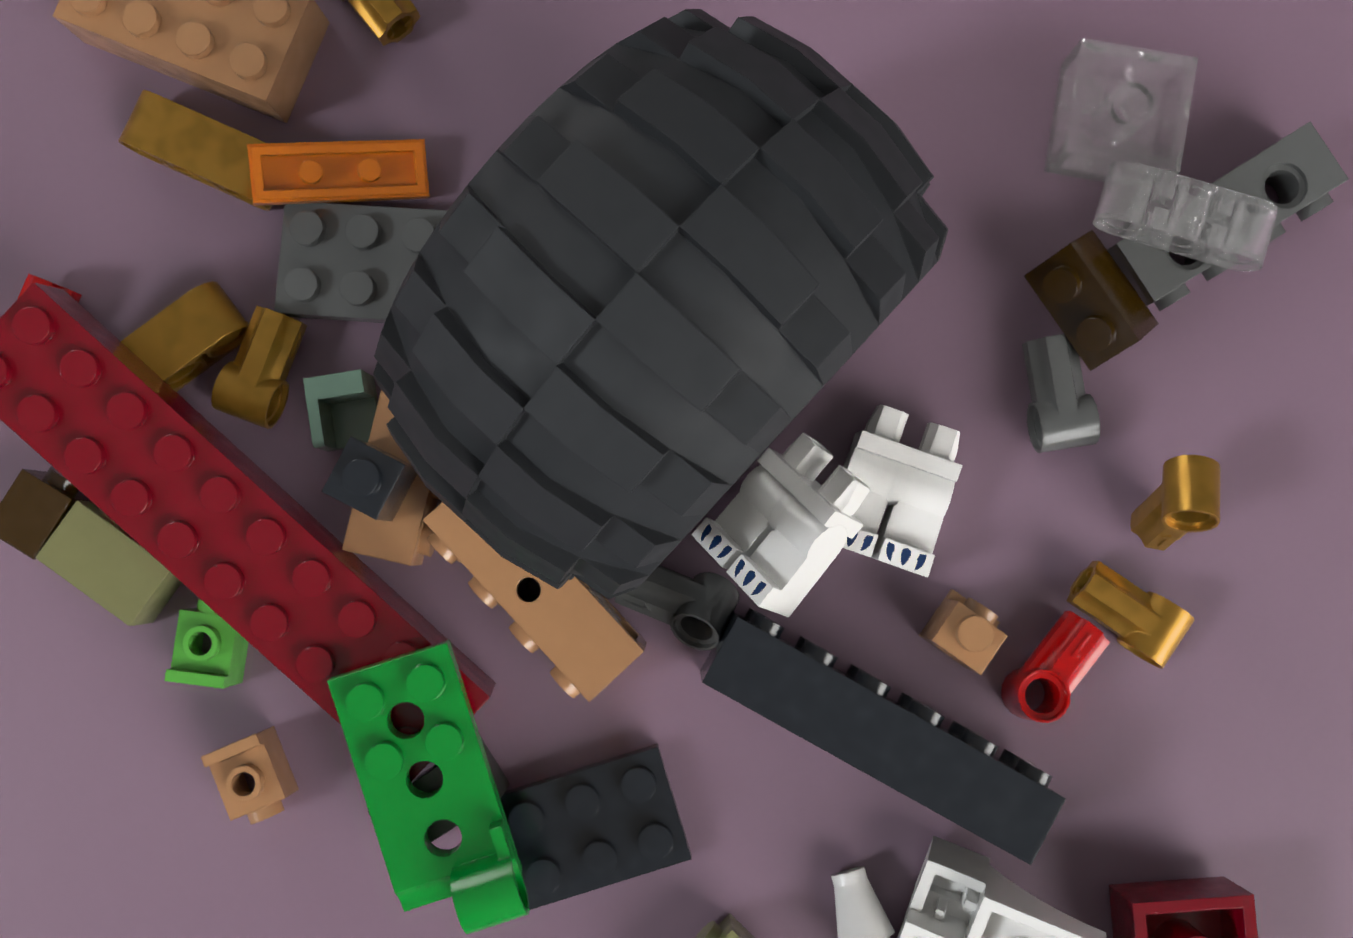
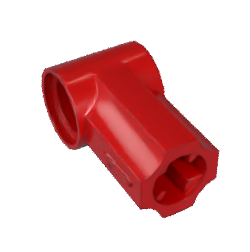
(1058, 664)

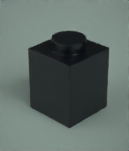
(370, 480)

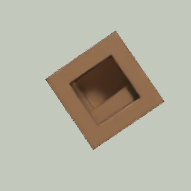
(964, 632)
(266, 762)

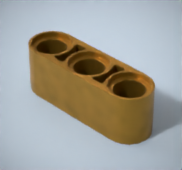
(191, 145)
(189, 335)

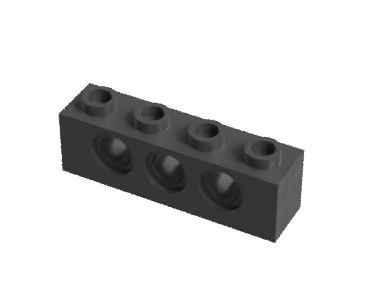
(1298, 170)

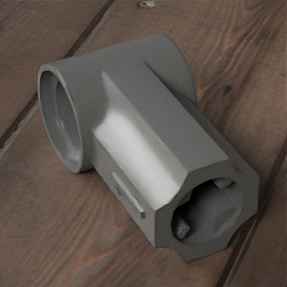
(1060, 409)
(693, 607)

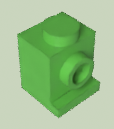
(218, 667)

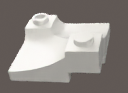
(970, 899)

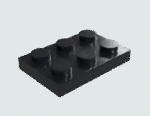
(595, 826)

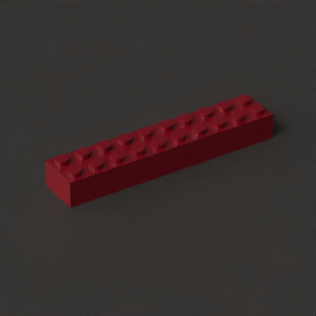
(203, 505)

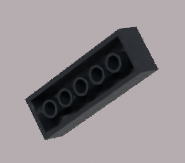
(885, 738)

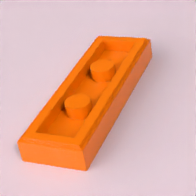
(338, 171)

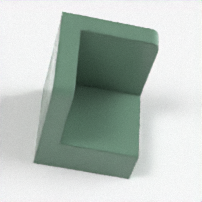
(340, 408)

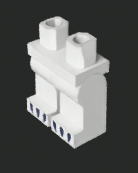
(908, 480)
(785, 525)

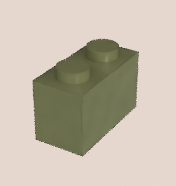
(108, 565)

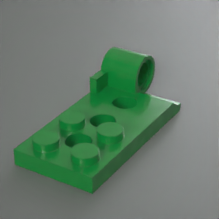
(484, 867)

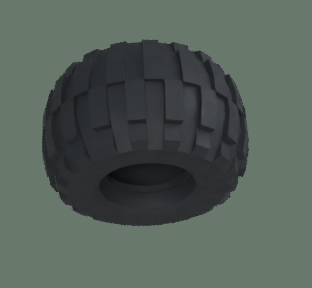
(649, 293)

